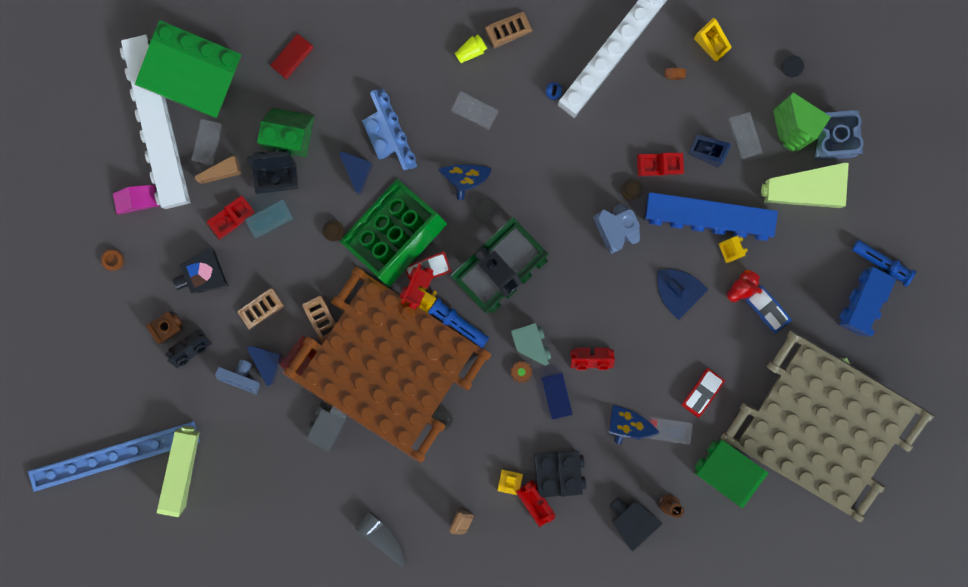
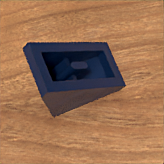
(709, 150)
(357, 169)
(266, 362)

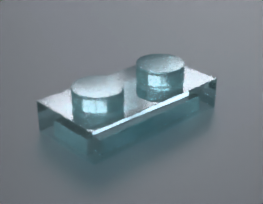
(269, 219)

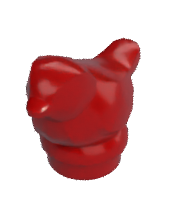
(744, 287)

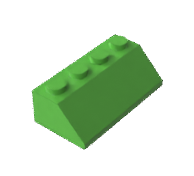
(798, 122)

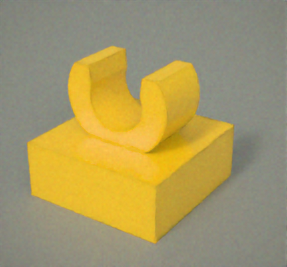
(732, 249)
(428, 300)
(509, 481)

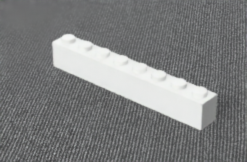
(609, 55)
(156, 130)

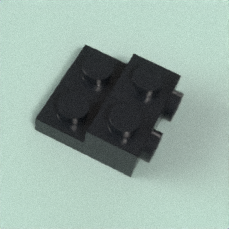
(559, 473)

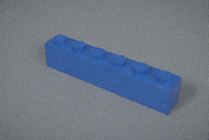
(710, 215)

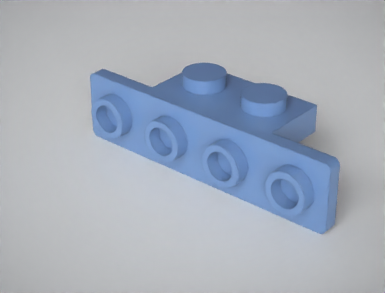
(386, 132)

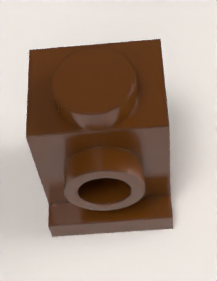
(174, 327)

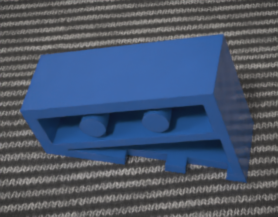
(867, 301)

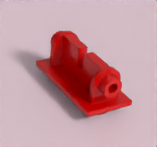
(418, 278)
(602, 359)
(537, 506)

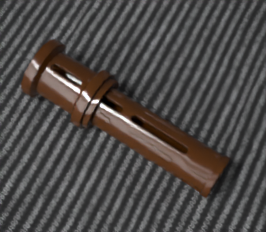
(674, 508)

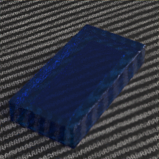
(557, 396)

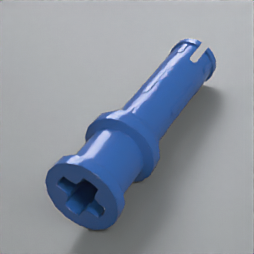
(892, 270)
(450, 317)

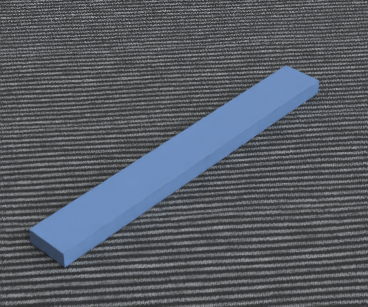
(104, 459)

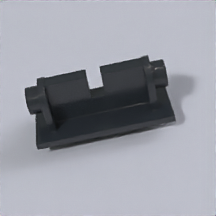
(196, 344)

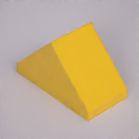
(713, 40)

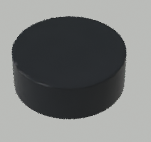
(792, 66)

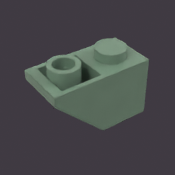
(529, 343)

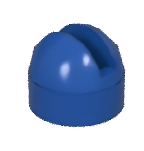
(549, 89)

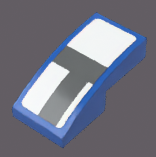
(769, 310)

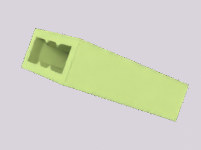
(811, 188)
(178, 472)

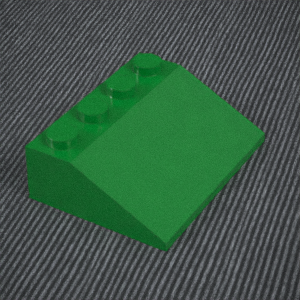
(187, 69)
(393, 232)

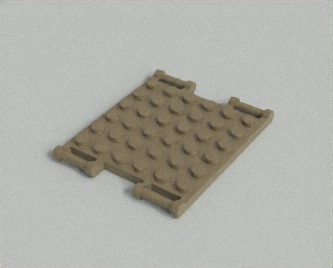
(826, 426)

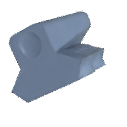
(840, 136)
(617, 227)

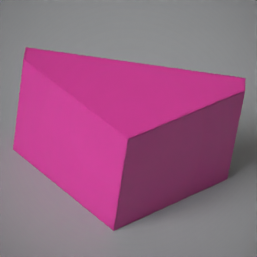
(135, 199)

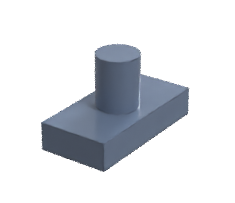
(239, 377)

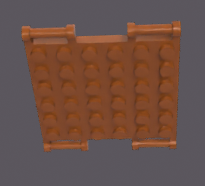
(387, 365)

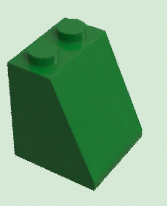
(286, 131)
(730, 472)

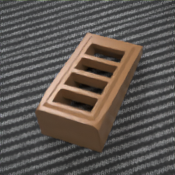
(505, 22)
(224, 169)
(275, 298)
(319, 300)
(461, 522)

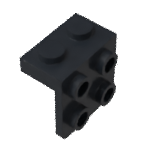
(273, 171)

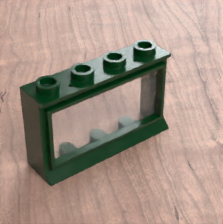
(516, 249)

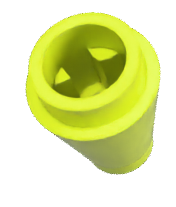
(471, 48)

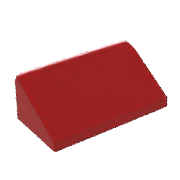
(292, 56)

